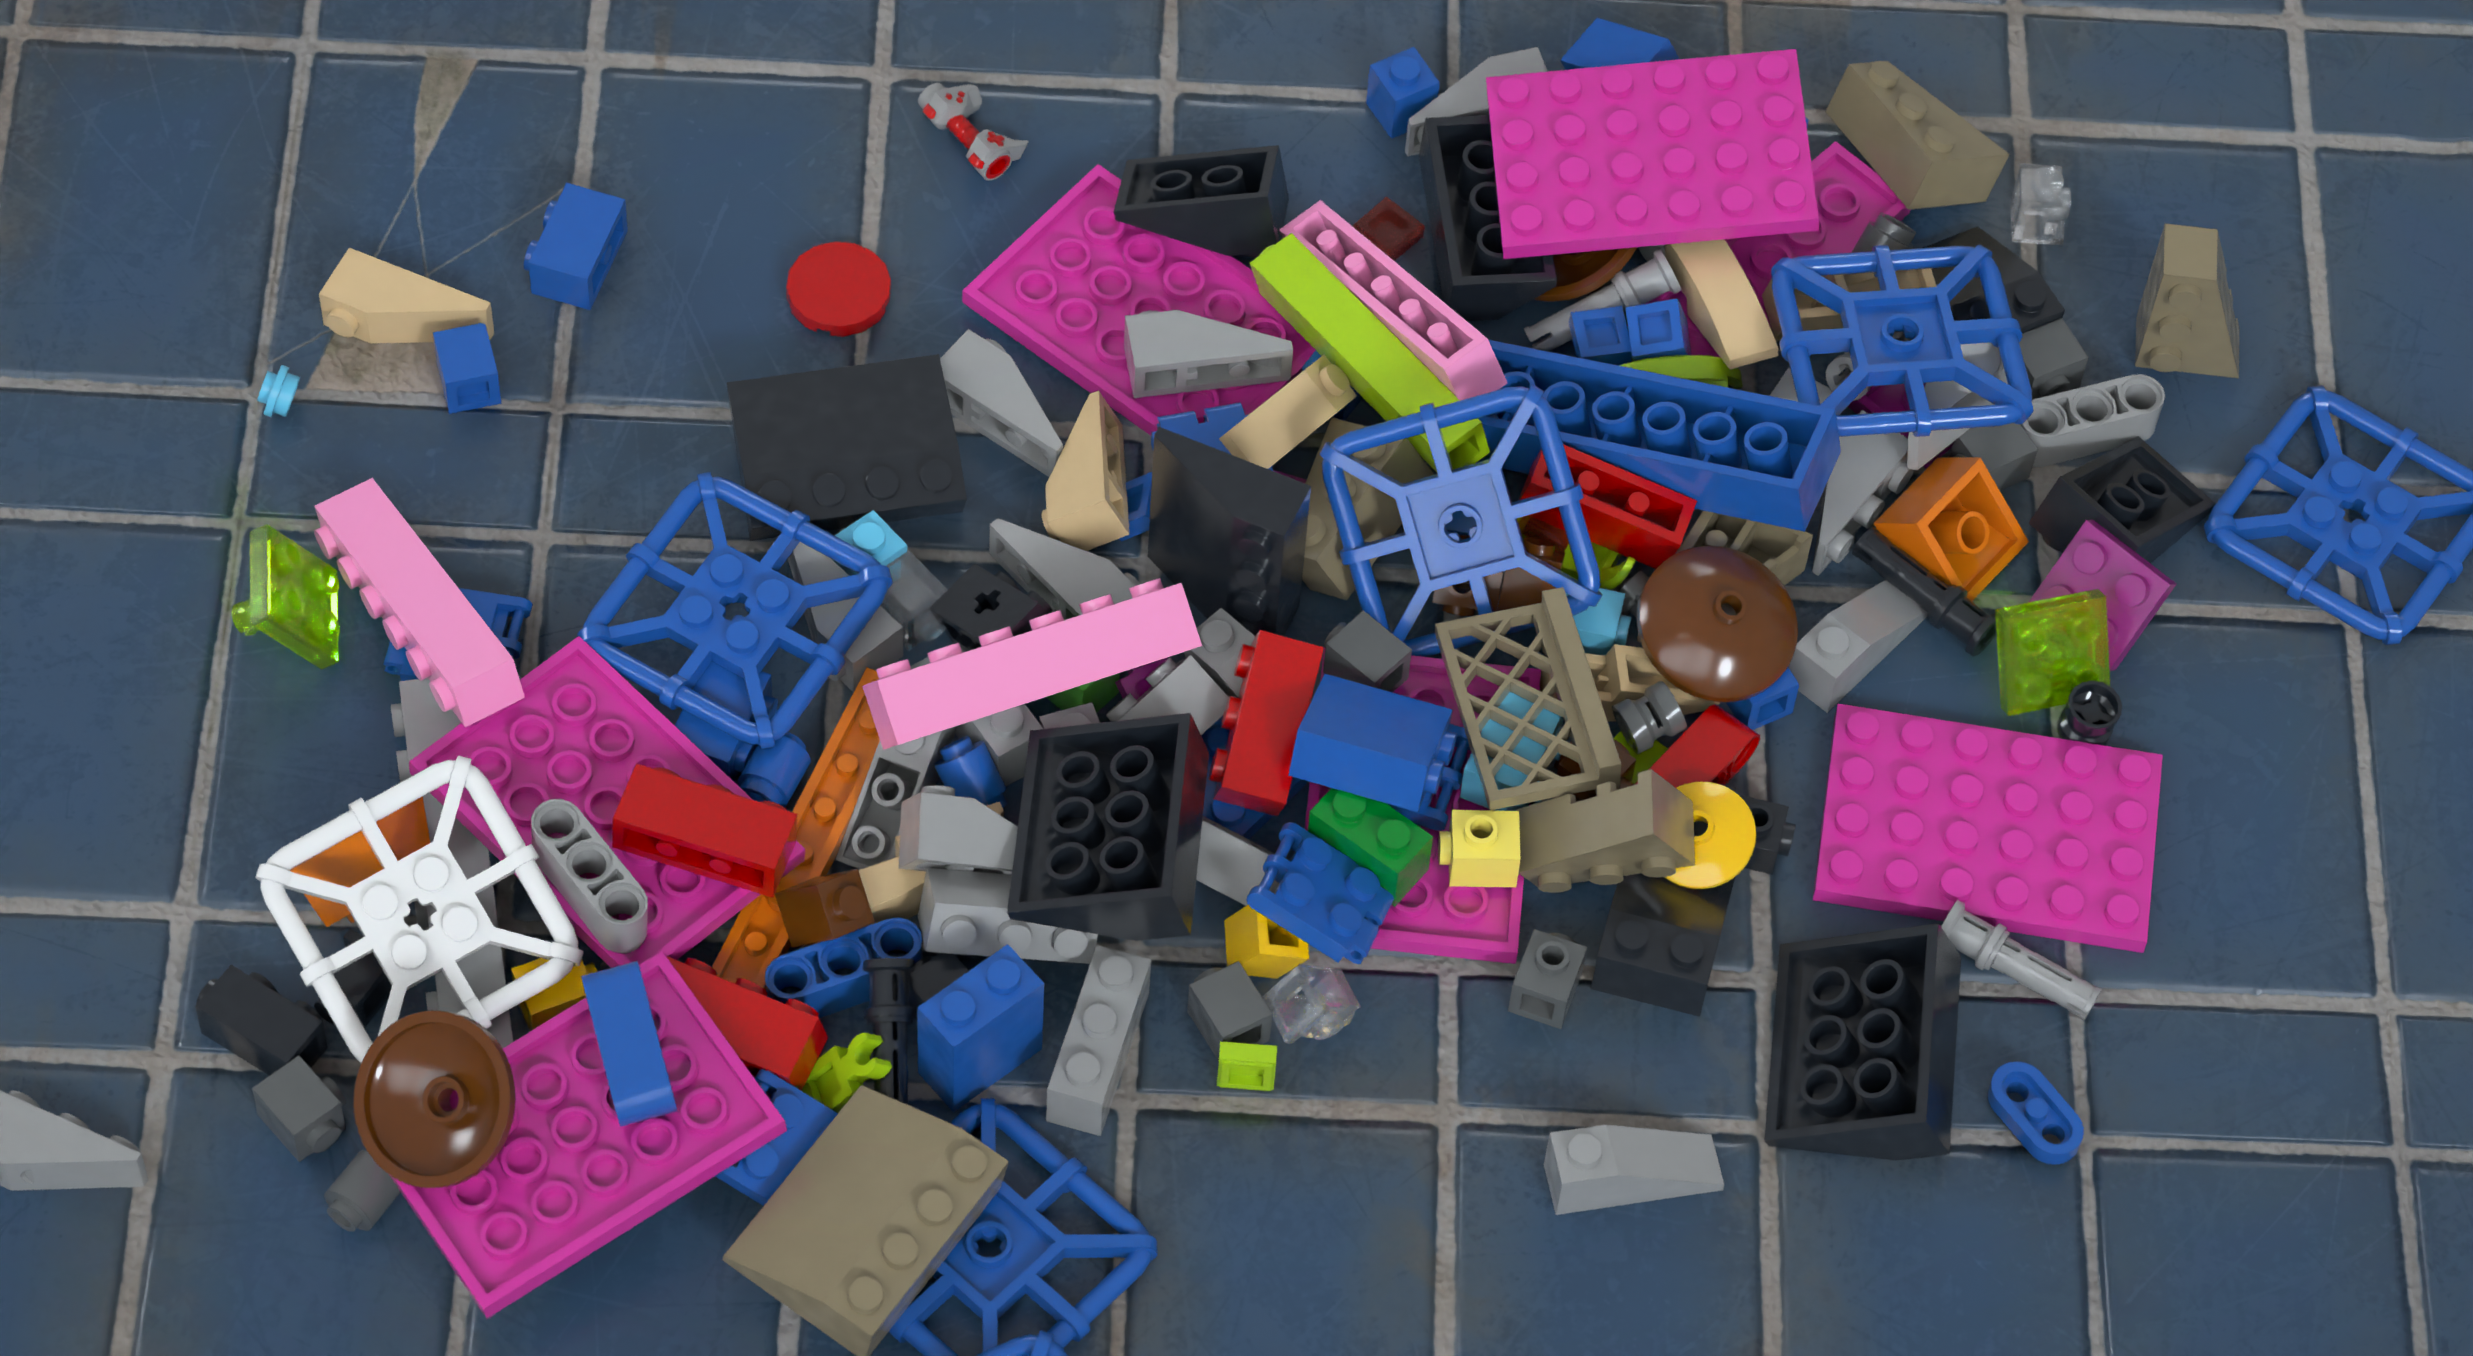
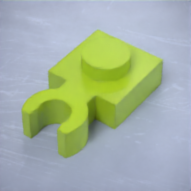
(844, 1070)

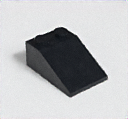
(1208, 199)
(2027, 292)
(2129, 495)
(1661, 942)

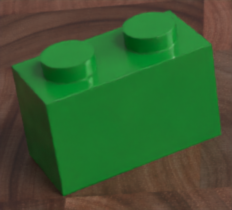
(1373, 838)

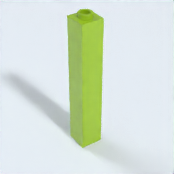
(1360, 345)

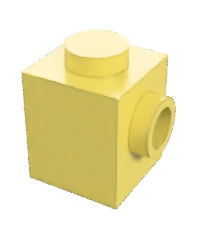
(1481, 848)

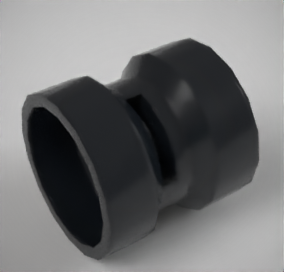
(2090, 713)

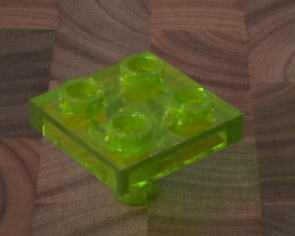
(291, 598)
(2051, 649)

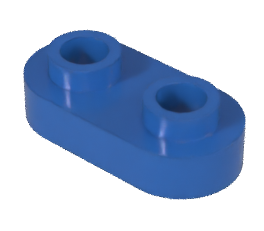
(2039, 1114)

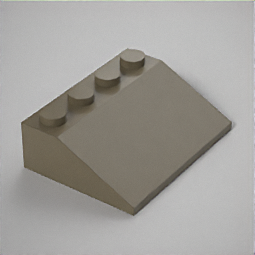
(868, 1217)

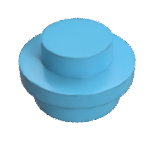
(278, 391)

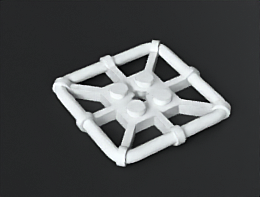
(428, 877)

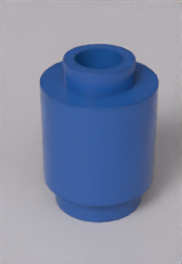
(775, 771)
(971, 771)

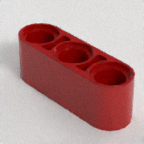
(1708, 750)

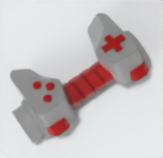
(987, 150)

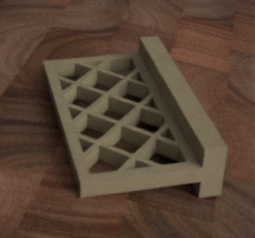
(1570, 679)

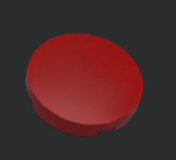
(838, 288)

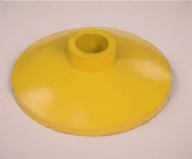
(1727, 842)

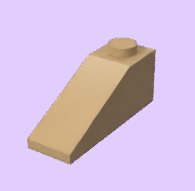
(393, 304)
(1290, 414)
(1089, 481)

